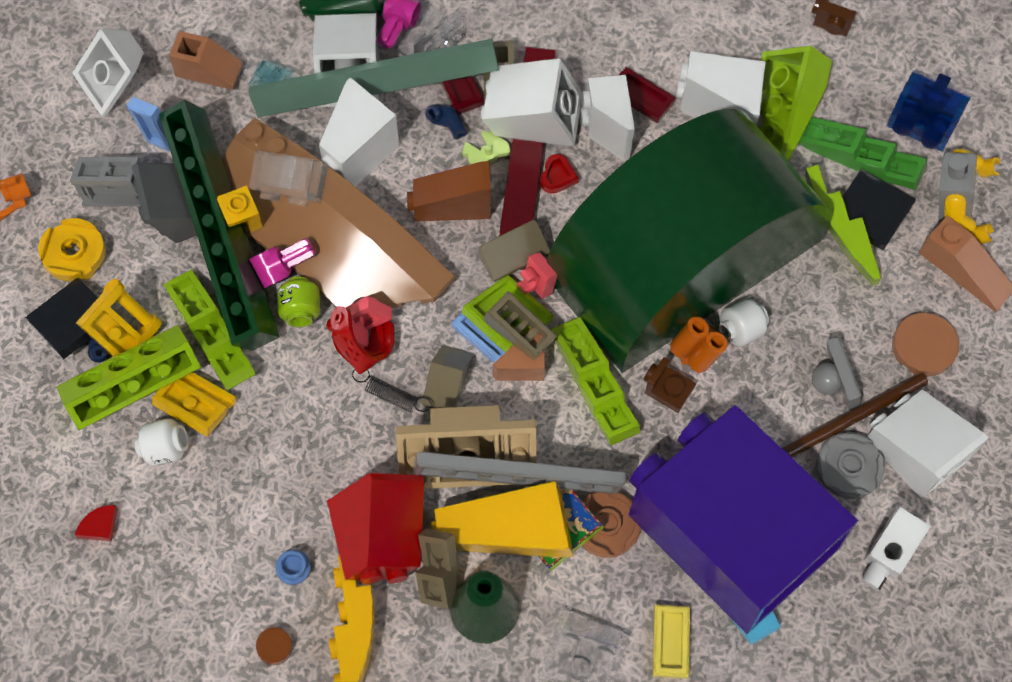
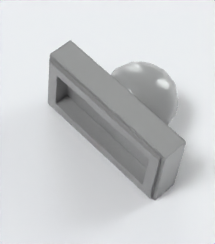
(837, 375)

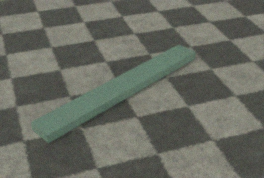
(375, 77)

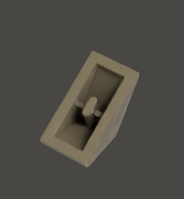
(446, 377)

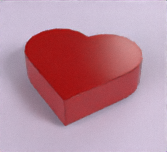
(558, 174)

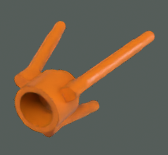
(14, 189)

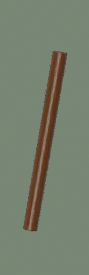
(855, 415)

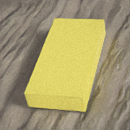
(671, 641)

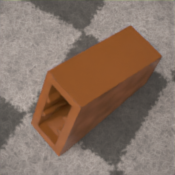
(452, 194)

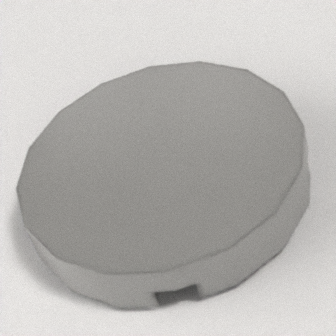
(846, 476)

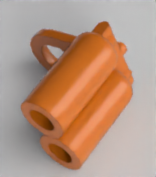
(698, 345)

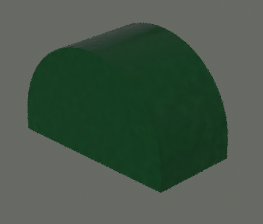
(683, 233)

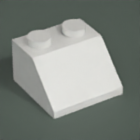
(609, 114)

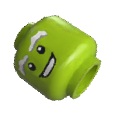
(298, 302)

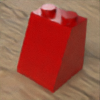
(379, 526)

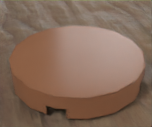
(925, 344)
(619, 530)

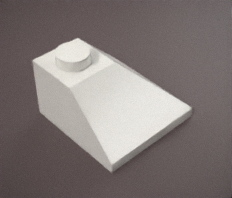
(108, 67)

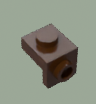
(832, 17)

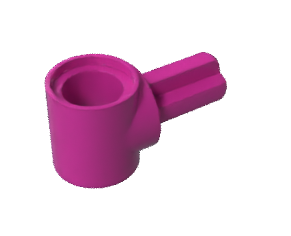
(398, 17)
(277, 263)

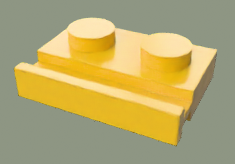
(194, 402)

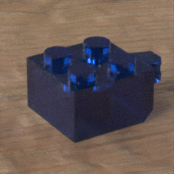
(928, 110)

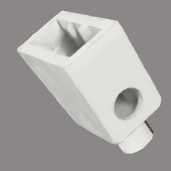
(901, 537)

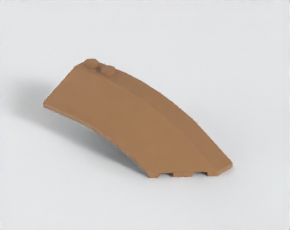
(354, 240)

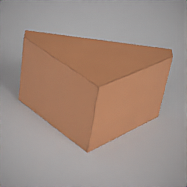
(518, 366)

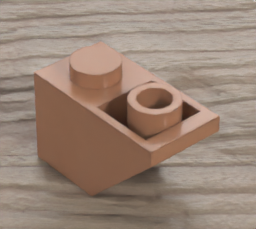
(204, 61)

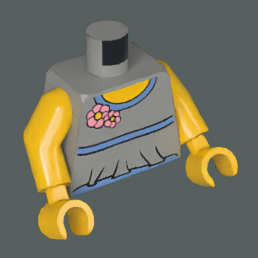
(958, 189)

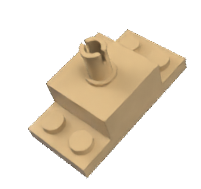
(468, 433)

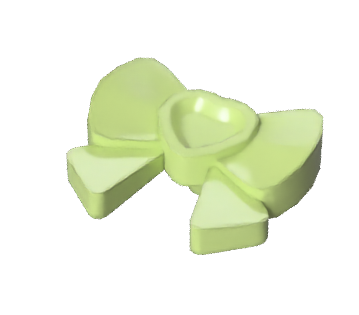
(494, 149)

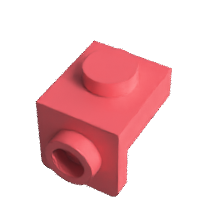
(366, 315)

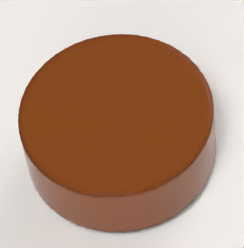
(274, 646)

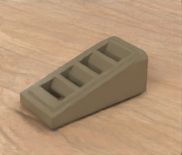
(518, 310)

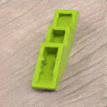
(849, 235)
(208, 329)
(596, 381)

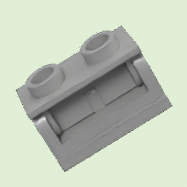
(105, 181)

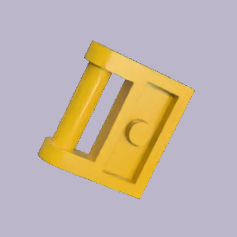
(110, 328)

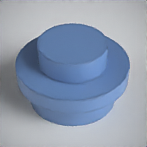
(293, 567)

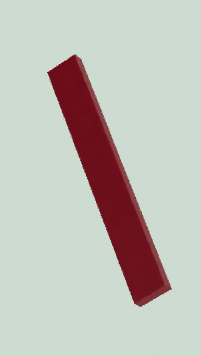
(523, 169)

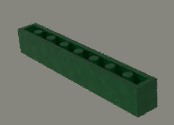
(223, 247)

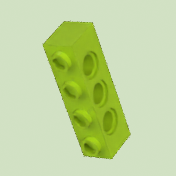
(128, 377)

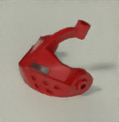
(379, 347)

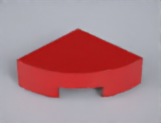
(98, 524)

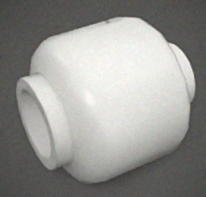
(743, 322)
(161, 442)

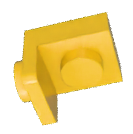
(240, 208)

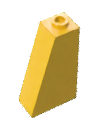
(512, 523)

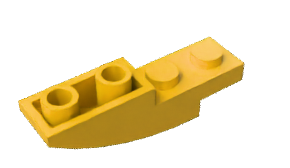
(355, 639)

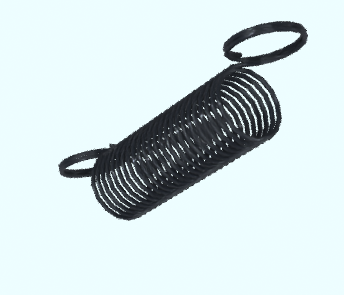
(410, 397)

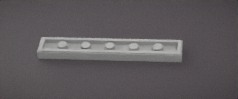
(517, 472)

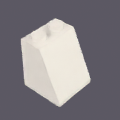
(344, 42)
(720, 83)
(533, 102)
(358, 134)
(925, 441)

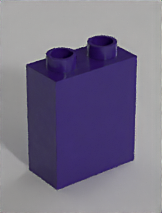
(738, 515)

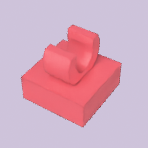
(537, 276)

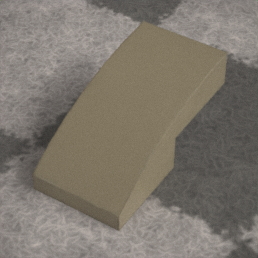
(439, 574)

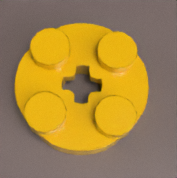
(84, 262)

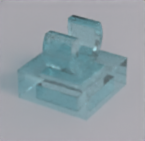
(269, 72)

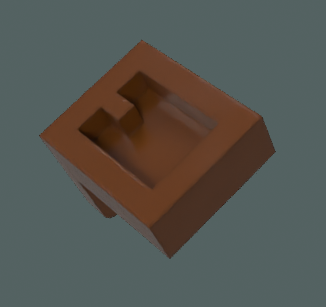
(668, 385)

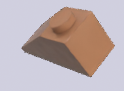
(967, 263)

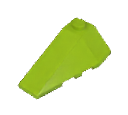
(790, 93)

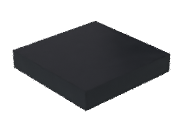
(879, 206)
(58, 317)

